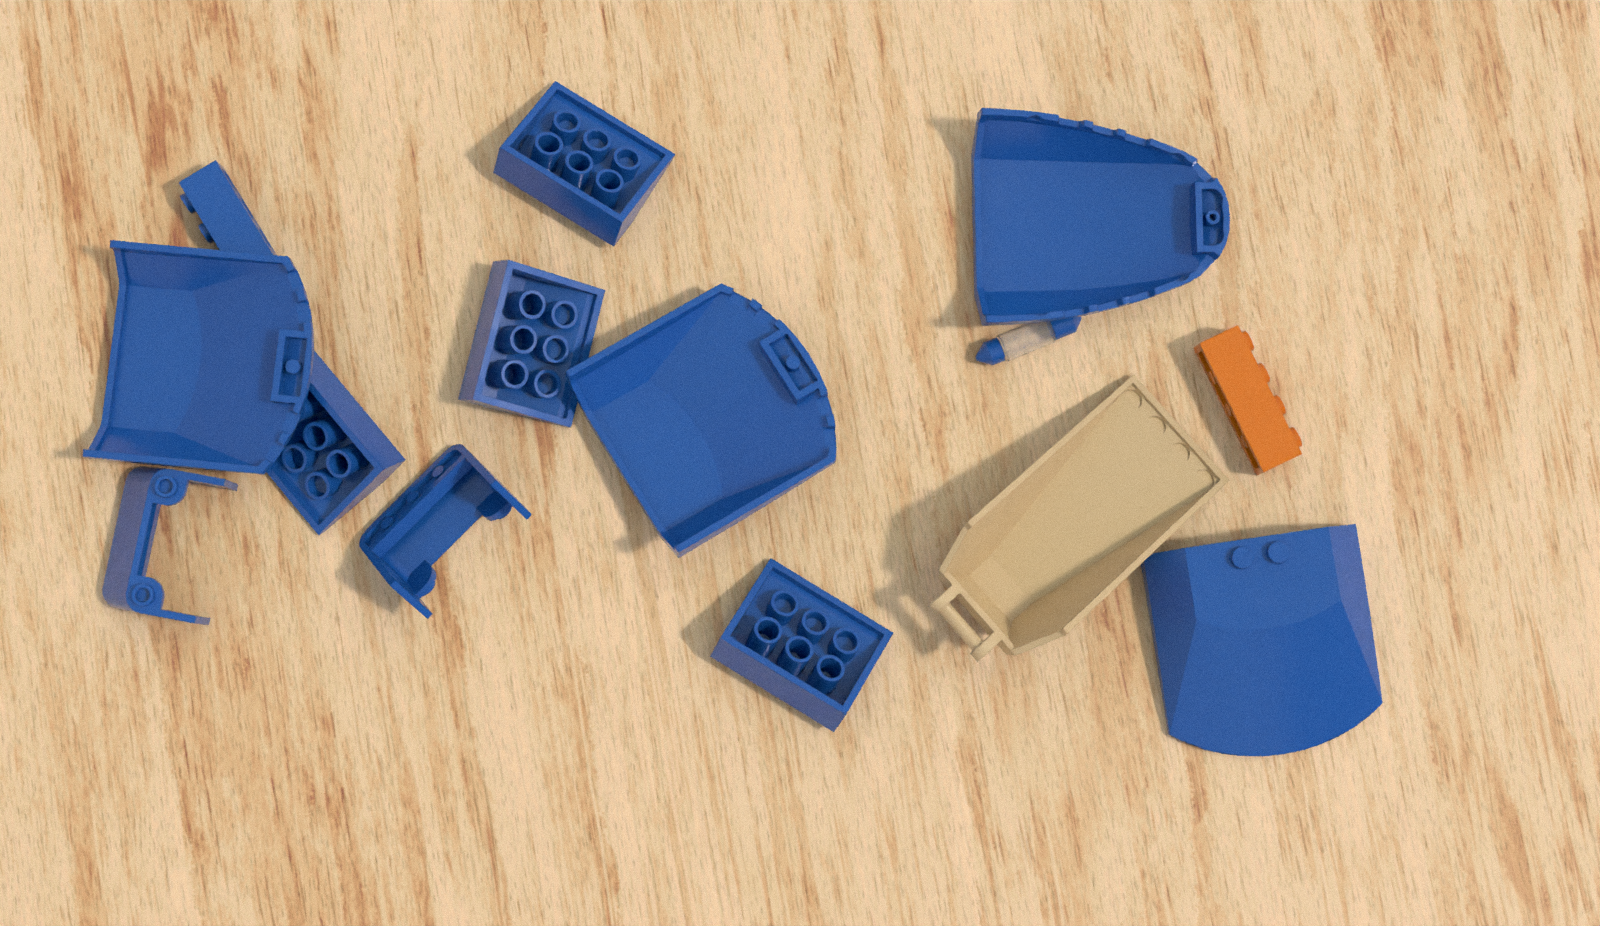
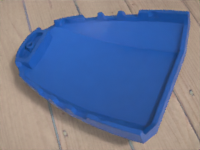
(1084, 217)

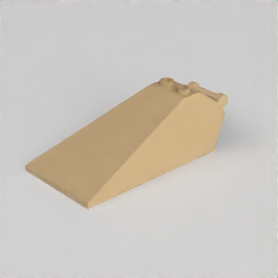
(1075, 524)

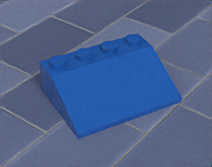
(582, 163)
(527, 339)
(332, 454)
(802, 645)

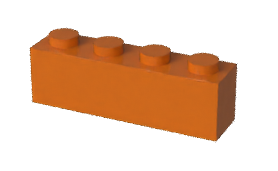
(1248, 399)

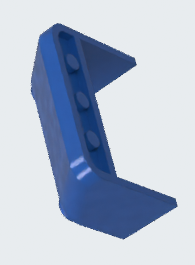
(431, 519)
(125, 576)

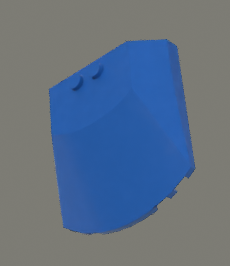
(204, 359)
(708, 414)
(1263, 641)

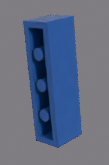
(223, 211)

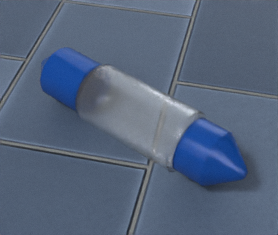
(1025, 340)

